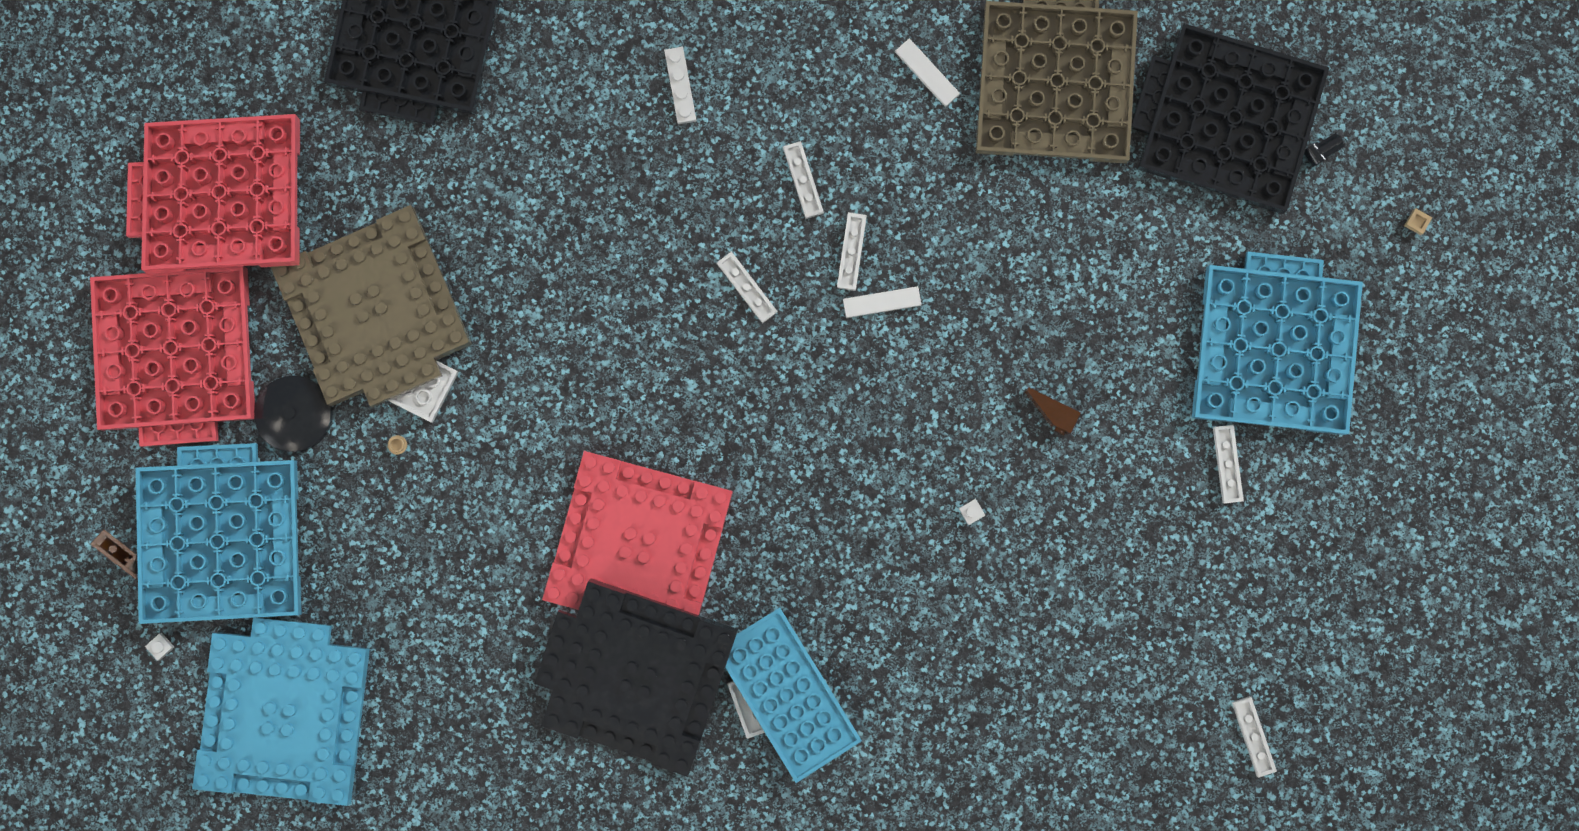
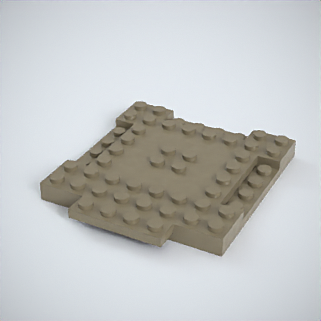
(1057, 80)
(373, 310)

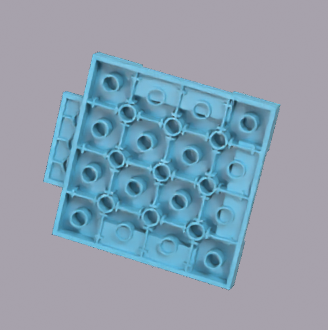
(1278, 345)
(217, 536)
(282, 713)

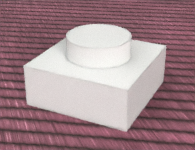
(971, 511)
(159, 646)

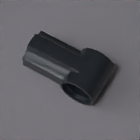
(1320, 151)

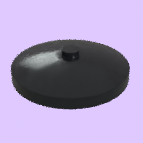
(292, 414)

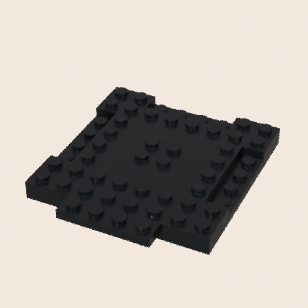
(412, 55)
(1228, 116)
(634, 675)

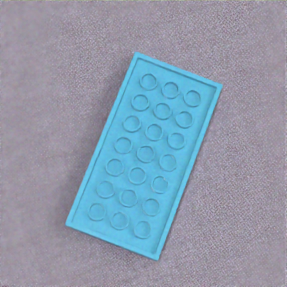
(789, 696)

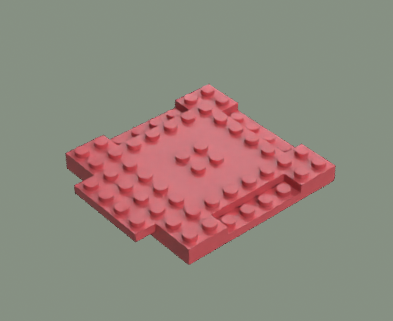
(216, 194)
(172, 353)
(638, 534)

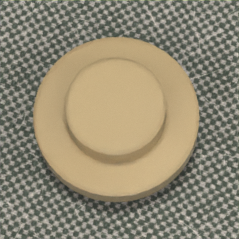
(397, 444)

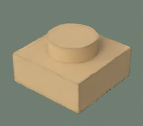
(1418, 221)

